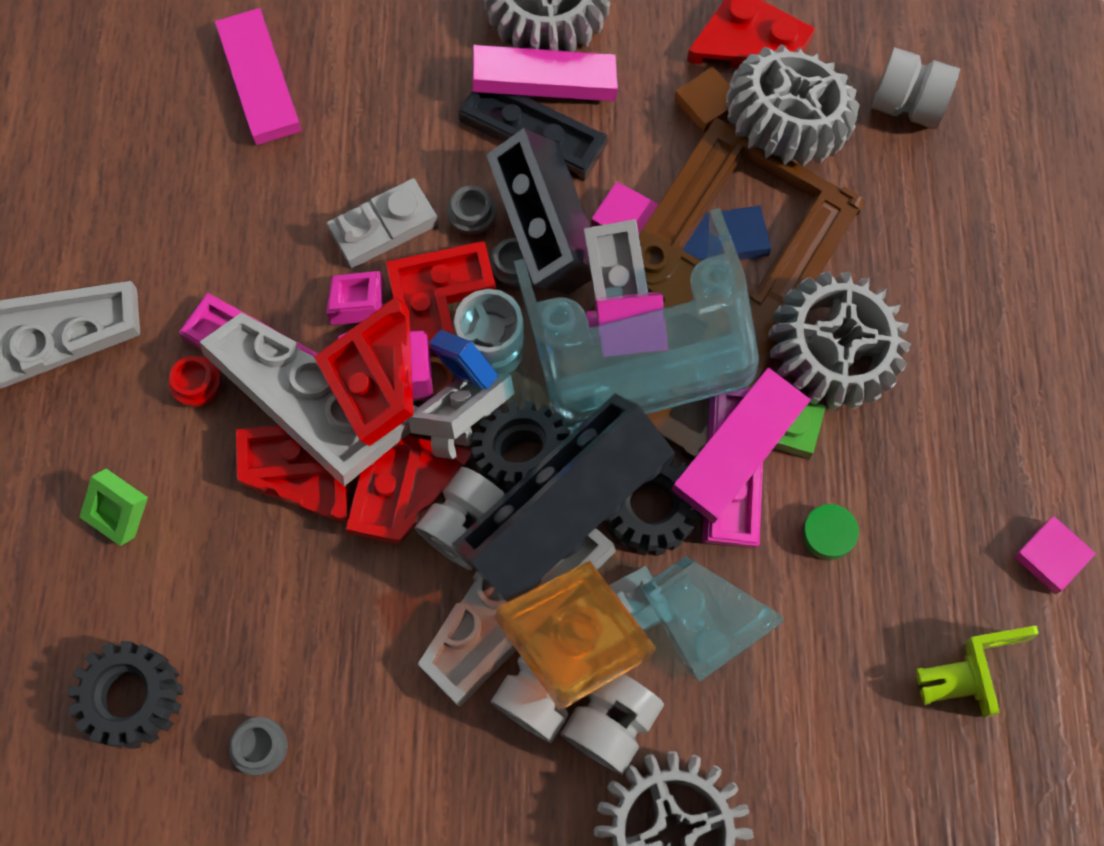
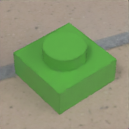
(803, 433)
(113, 507)

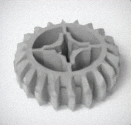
(547, 25)
(792, 105)
(858, 321)
(656, 780)

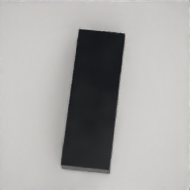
(507, 114)

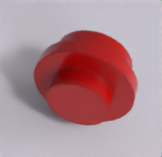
(194, 381)

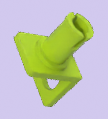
(972, 675)

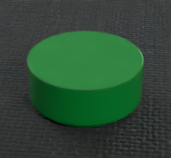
(830, 532)

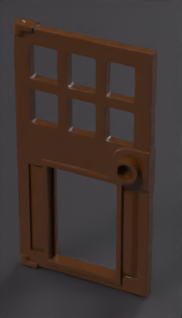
(684, 206)

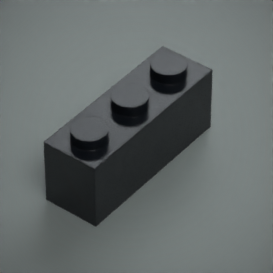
(543, 210)

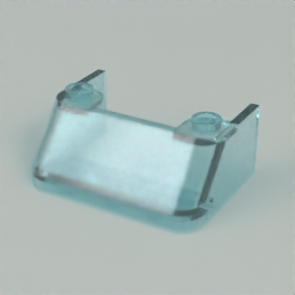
(653, 356)

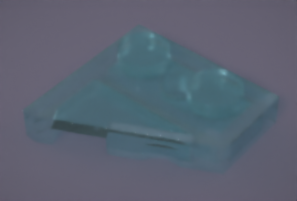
(706, 616)

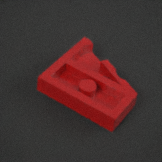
(746, 28)
(373, 372)
(282, 469)
(401, 489)

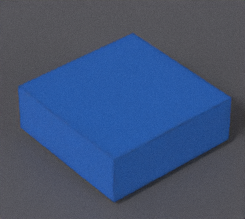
(463, 359)

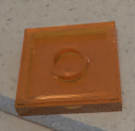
(574, 634)

